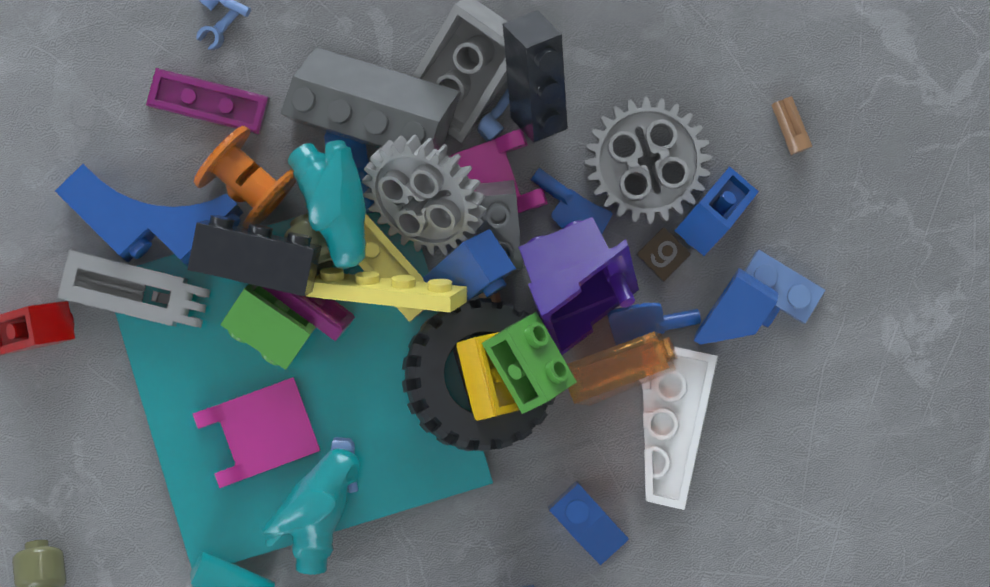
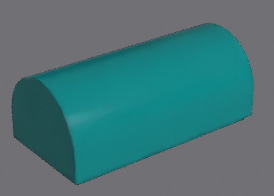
(215, 572)

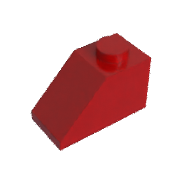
(36, 327)

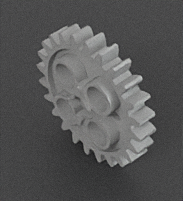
(682, 151)
(423, 194)

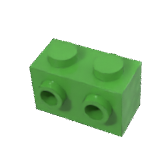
(267, 326)
(529, 362)

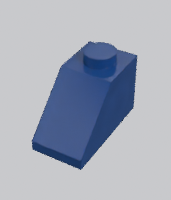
(716, 211)
(477, 264)
(739, 310)
(588, 523)

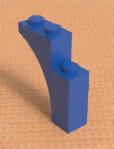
(131, 224)

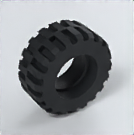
(427, 385)

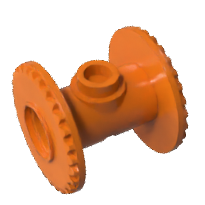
(244, 178)

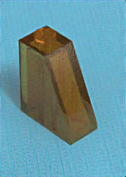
(621, 368)

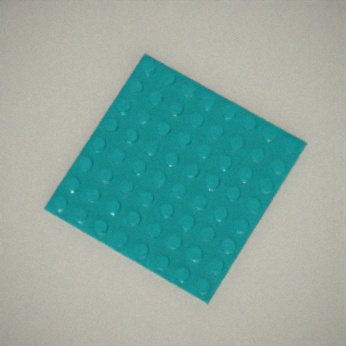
(347, 392)

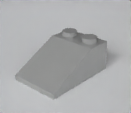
(467, 58)

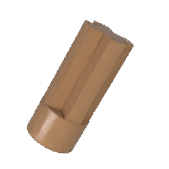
(791, 125)

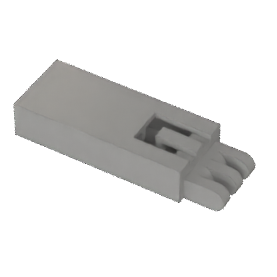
(122, 288)

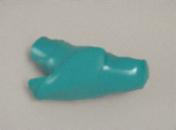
(333, 199)
(314, 511)

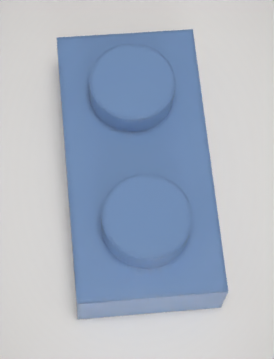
(795, 293)

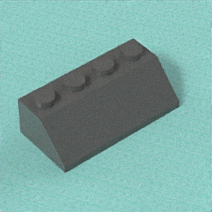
(368, 101)

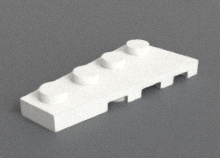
(674, 425)

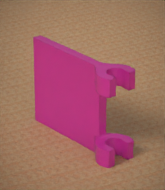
(491, 164)
(262, 430)

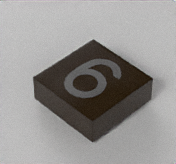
(663, 254)

